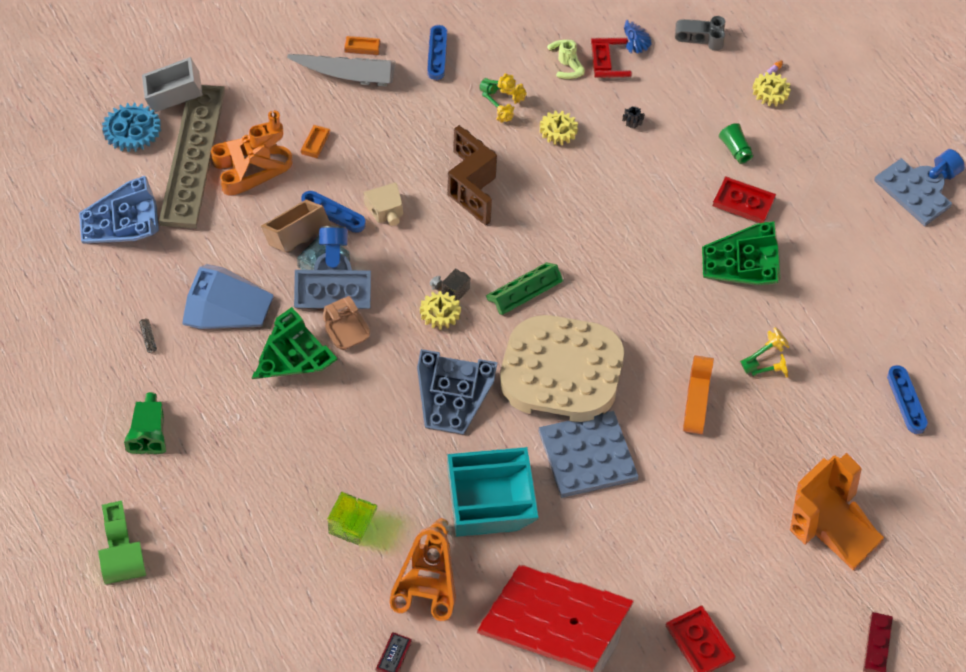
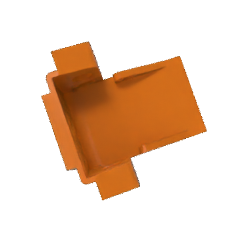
(824, 510)

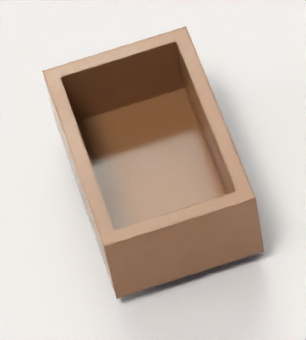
(295, 226)

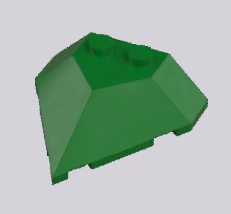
(292, 349)

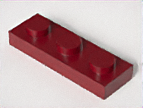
(877, 643)

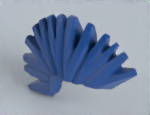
(638, 38)

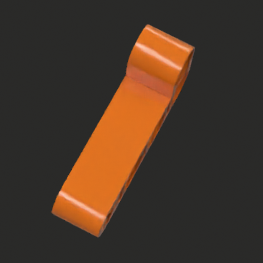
(698, 394)

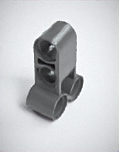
(702, 32)

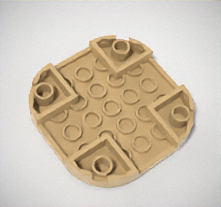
(562, 367)

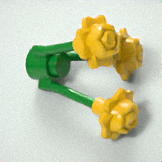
(506, 85)

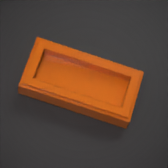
(362, 45)
(315, 141)

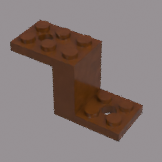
(472, 175)

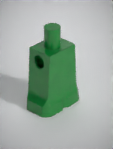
(146, 427)

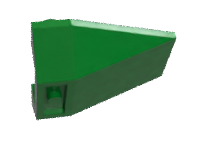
(744, 256)

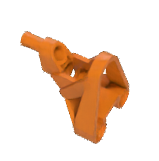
(258, 147)
(413, 584)

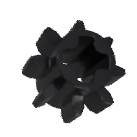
(633, 117)

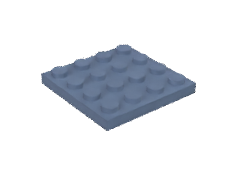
(588, 454)

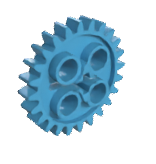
(131, 127)

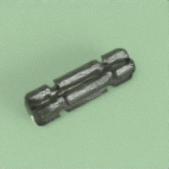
(148, 335)

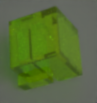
(350, 518)

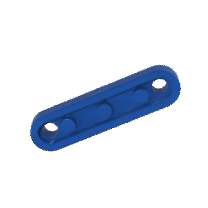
(437, 52)
(336, 212)
(907, 399)

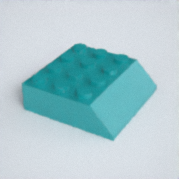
(491, 491)

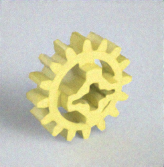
(771, 89)
(558, 127)
(449, 310)

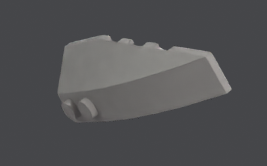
(352, 69)

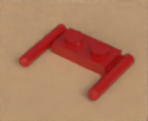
(602, 59)

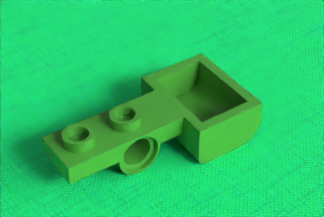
(122, 558)

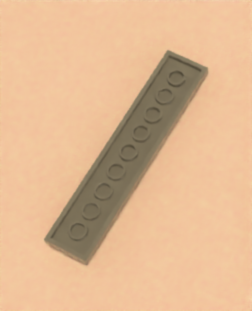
(192, 159)

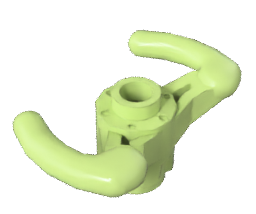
(568, 56)

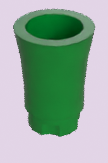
(736, 142)

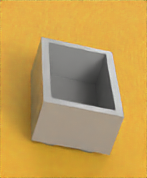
(172, 84)

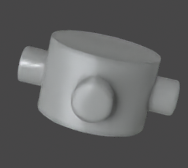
(436, 282)

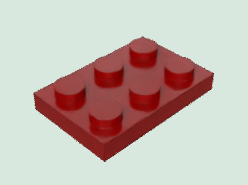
(744, 200)
(700, 640)

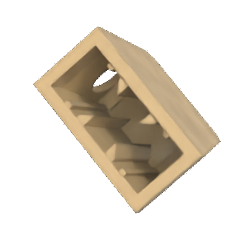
(384, 203)

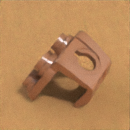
(345, 324)

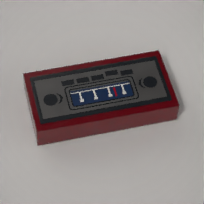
(394, 653)

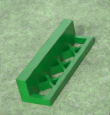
(525, 287)

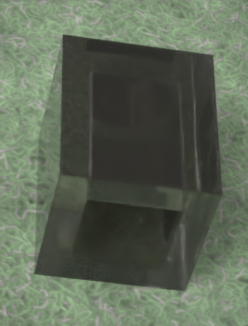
(456, 284)

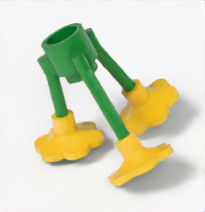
(777, 341)

